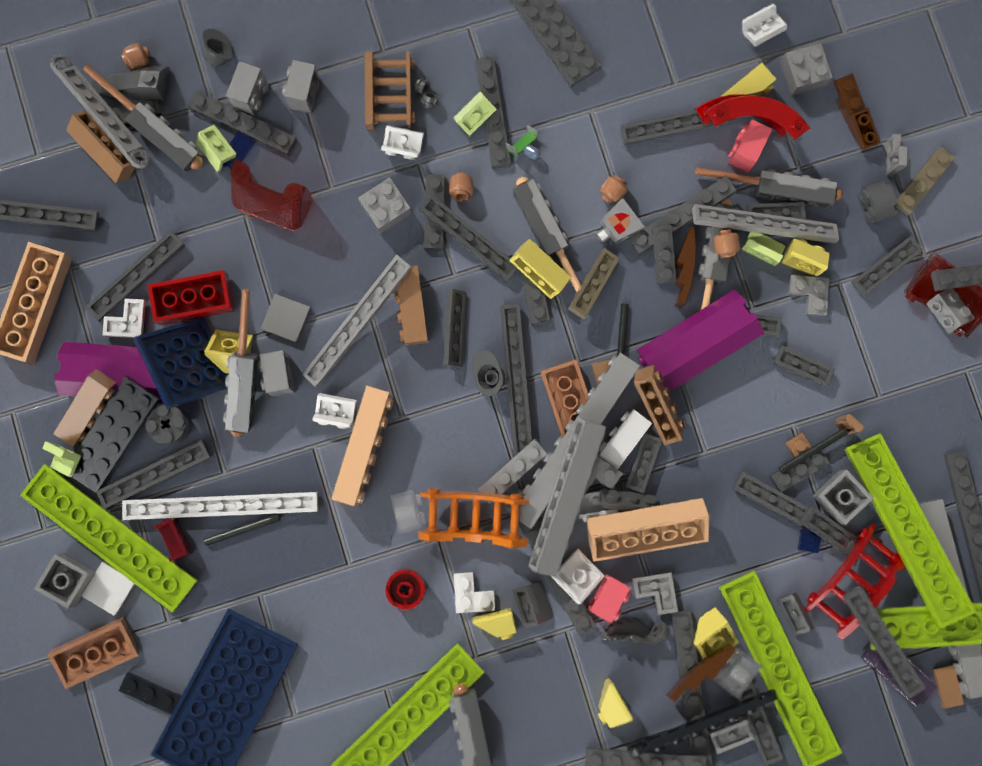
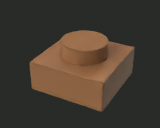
(798, 445)

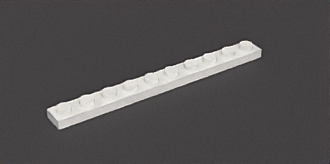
(219, 506)

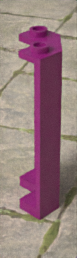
(701, 340)
(114, 361)

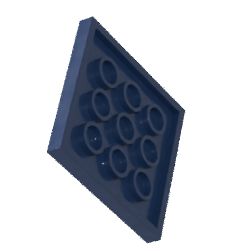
(179, 363)

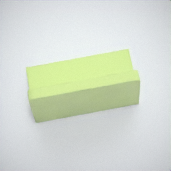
(475, 113)
(215, 147)
(764, 248)
(64, 460)

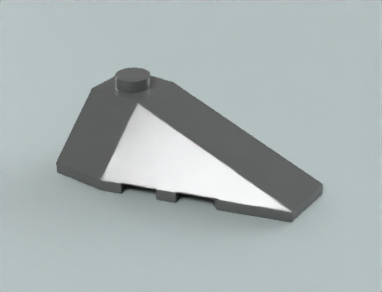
(142, 83)

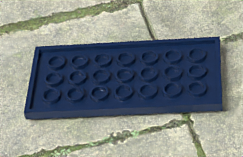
(225, 694)

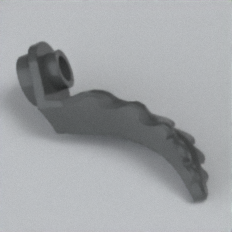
(636, 631)

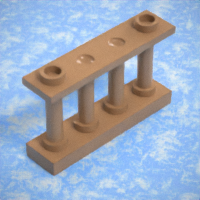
(372, 82)

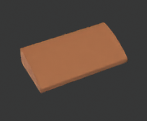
(565, 392)
(93, 653)

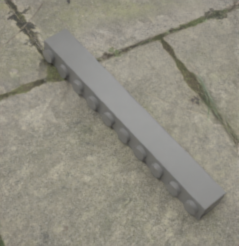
(595, 410)
(966, 657)

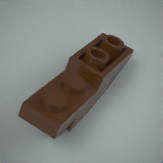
(854, 112)

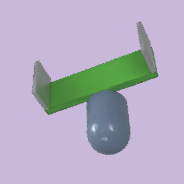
(524, 144)

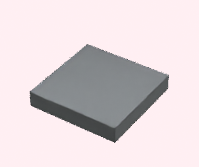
(285, 318)

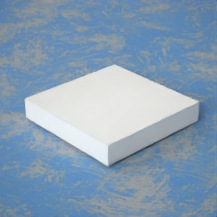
(578, 576)
(108, 589)

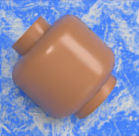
(136, 56)
(461, 186)
(613, 189)
(726, 243)

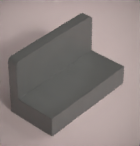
(533, 604)

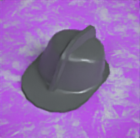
(216, 47)
(487, 373)

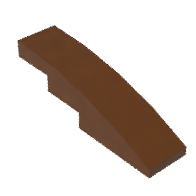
(686, 262)
(707, 667)

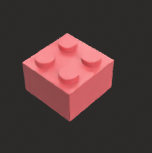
(749, 145)
(609, 599)

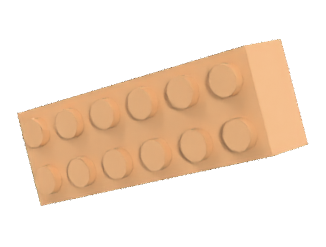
(32, 302)
(362, 446)
(648, 529)

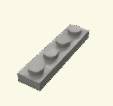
(514, 469)

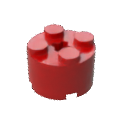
(401, 599)

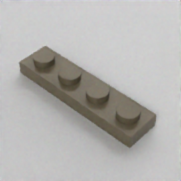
(924, 180)
(593, 283)

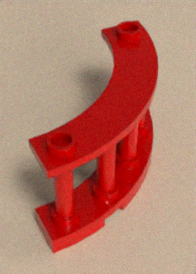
(775, 113)
(875, 593)

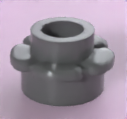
(421, 85)
(429, 99)

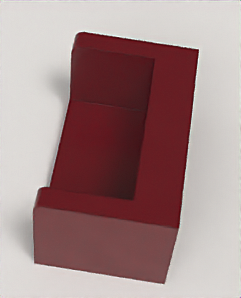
(174, 539)

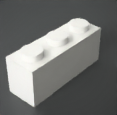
(624, 438)

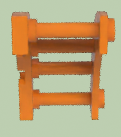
(475, 534)

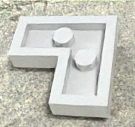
(130, 324)
(468, 600)

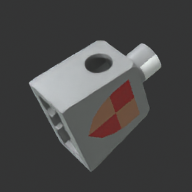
(619, 224)

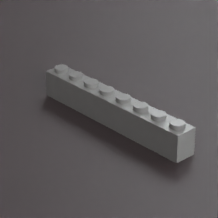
(566, 497)

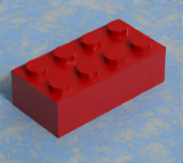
(191, 297)

